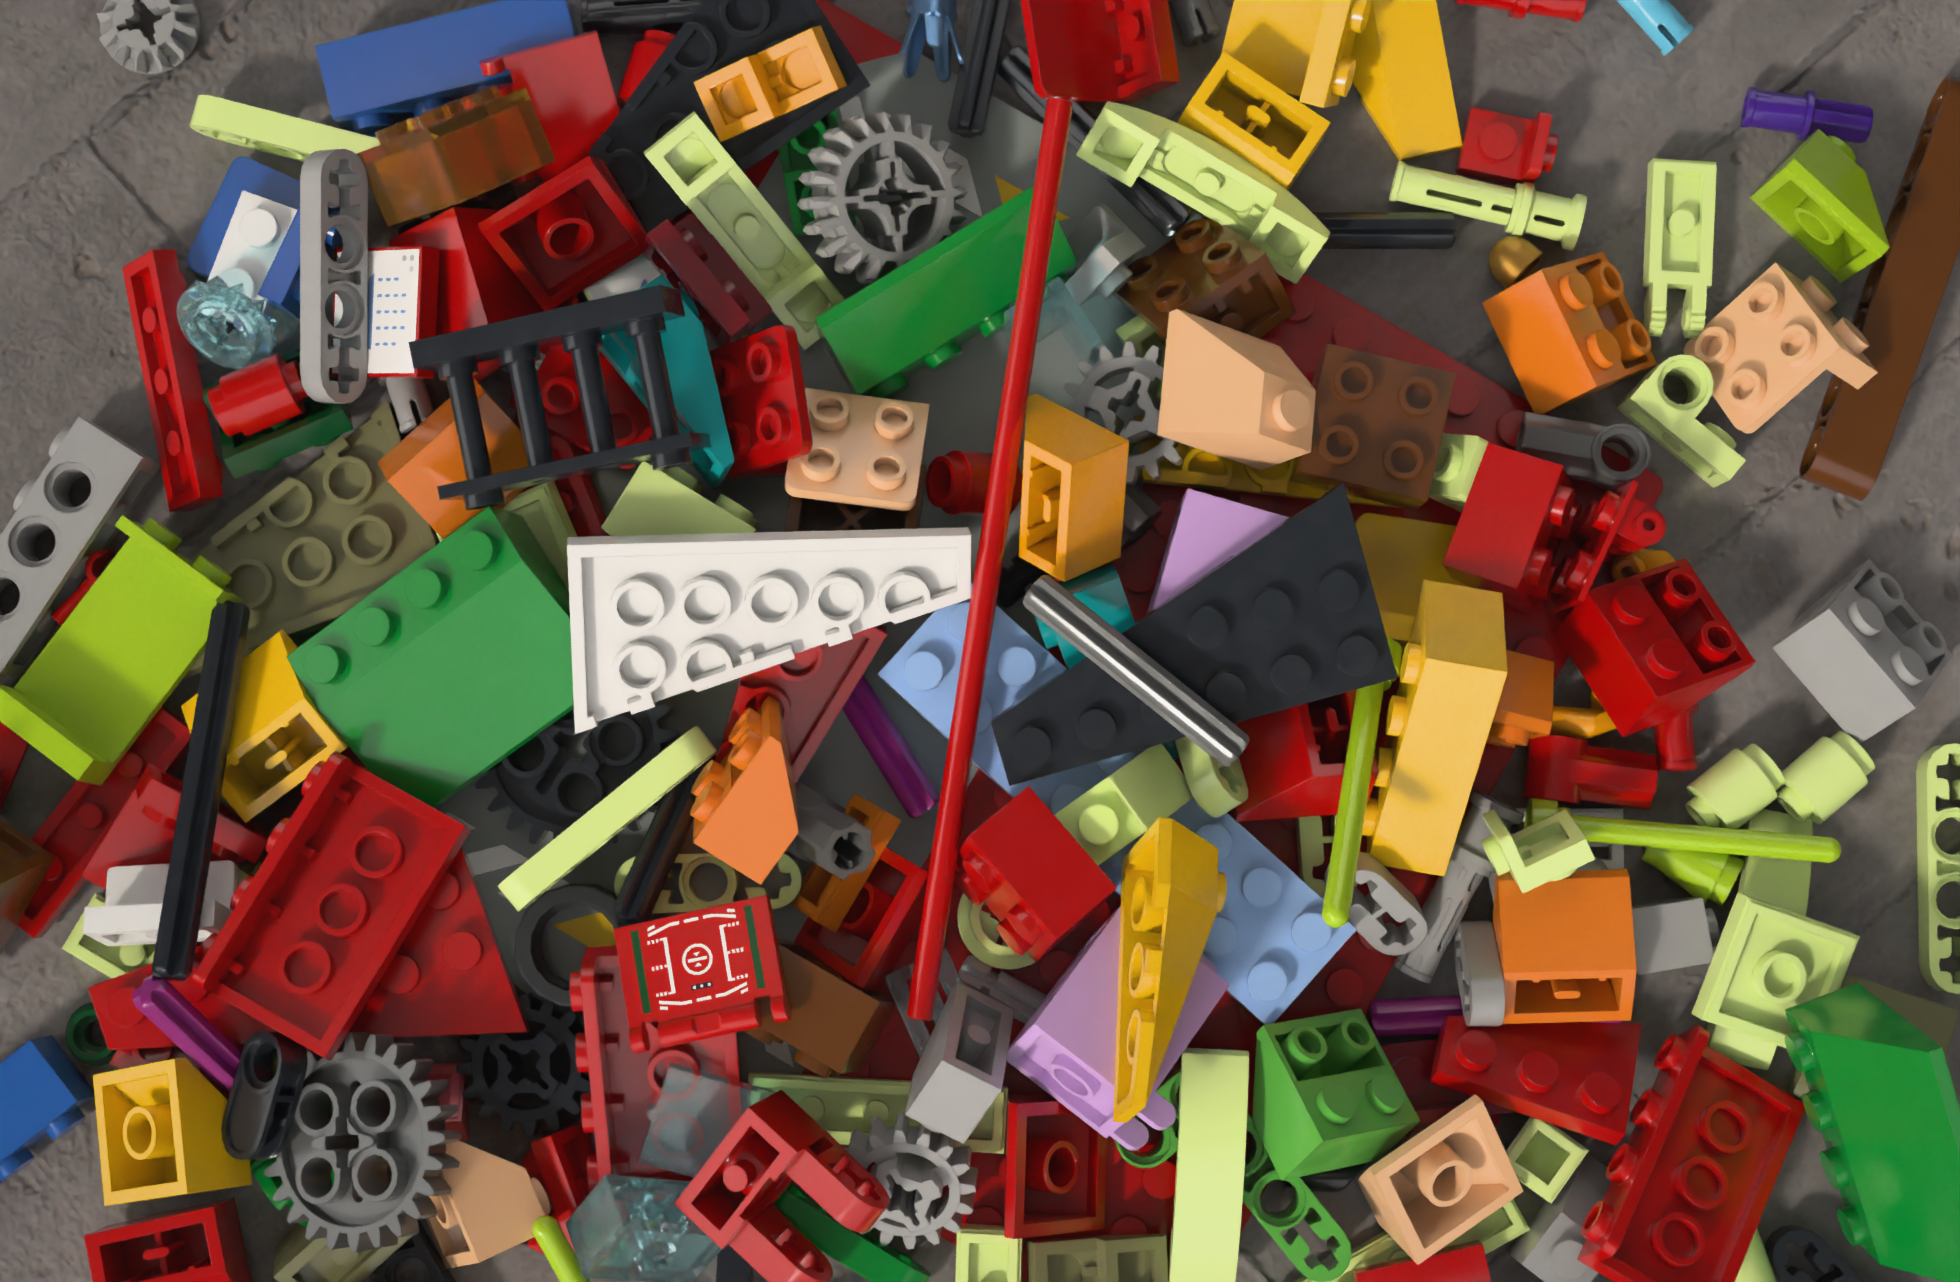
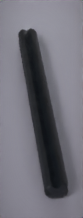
(201, 792)

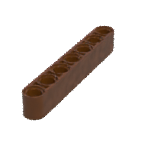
(1895, 308)

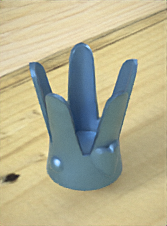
(933, 22)

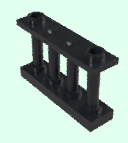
(580, 332)

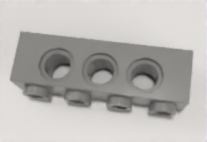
(117, 483)

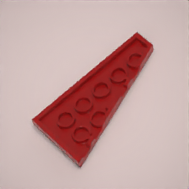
(438, 984)

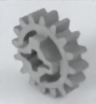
(1141, 385)
(913, 1170)

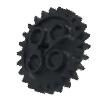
(551, 810)

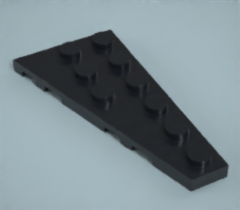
(1249, 637)

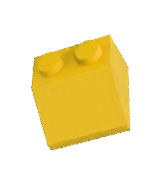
(162, 1134)

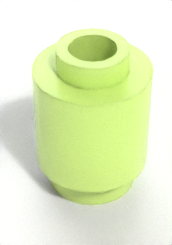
(1824, 778)
(1734, 789)

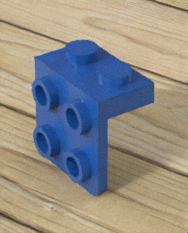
(282, 281)

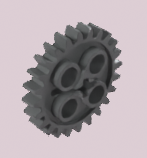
(362, 1143)

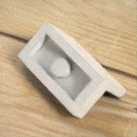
(136, 903)

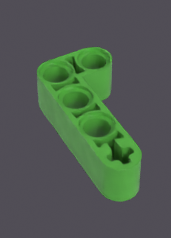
(1257, 1173)

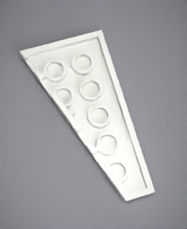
(718, 606)

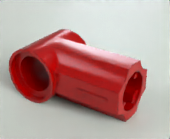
(1573, 772)

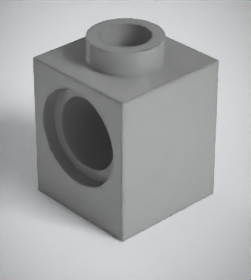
(1673, 934)

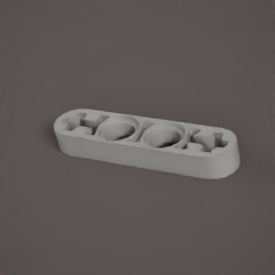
(323, 276)

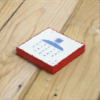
(398, 308)

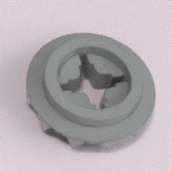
(133, 50)

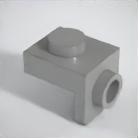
(1102, 254)

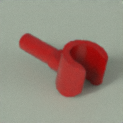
(93, 569)

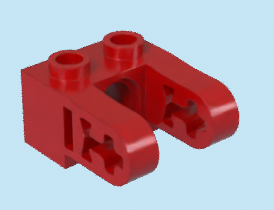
(752, 1168)

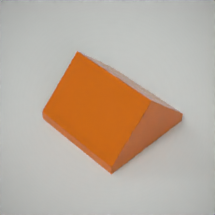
(433, 458)

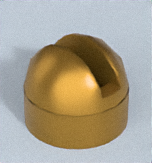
(1513, 260)

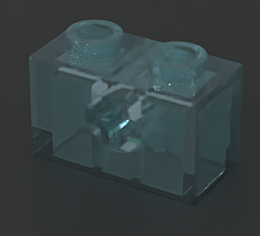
(638, 1233)

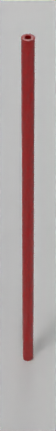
(989, 559)

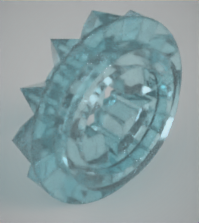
(204, 325)

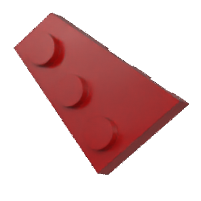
(1549, 1071)

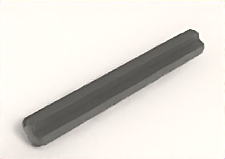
(1136, 670)

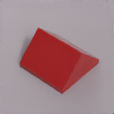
(567, 232)
(473, 278)
(875, 925)
(1051, 1170)

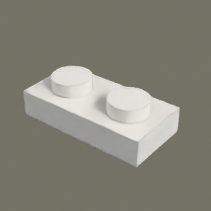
(252, 244)

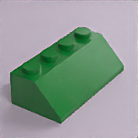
(936, 302)

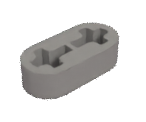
(1387, 896)
(1479, 973)

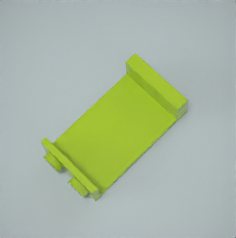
(117, 654)

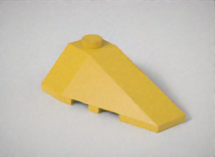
(1407, 78)
(1165, 920)

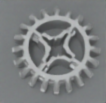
(883, 173)

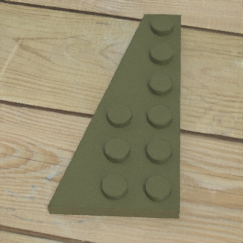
(321, 538)

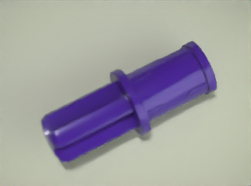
(1806, 115)

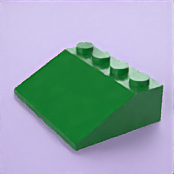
(448, 660)
(1887, 1128)

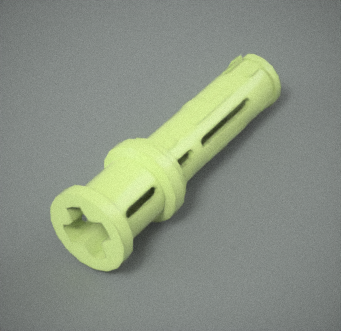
(1518, 209)

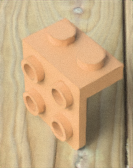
(1775, 345)
(861, 451)

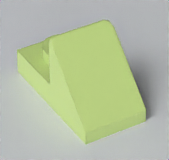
(1126, 803)

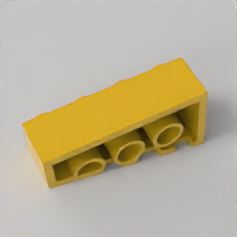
(1437, 726)

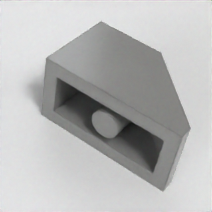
(961, 1064)
(1554, 1234)

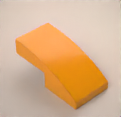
(770, 83)

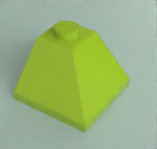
(1826, 205)

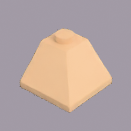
(1233, 394)
(1441, 1181)
(487, 1208)

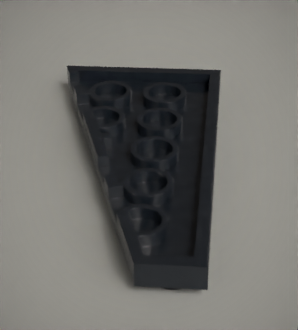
(710, 40)

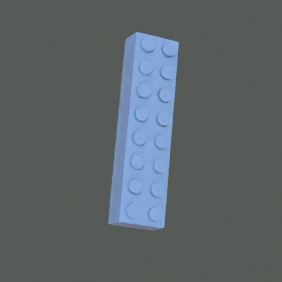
(1271, 923)

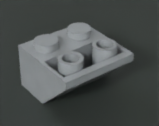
(1864, 652)

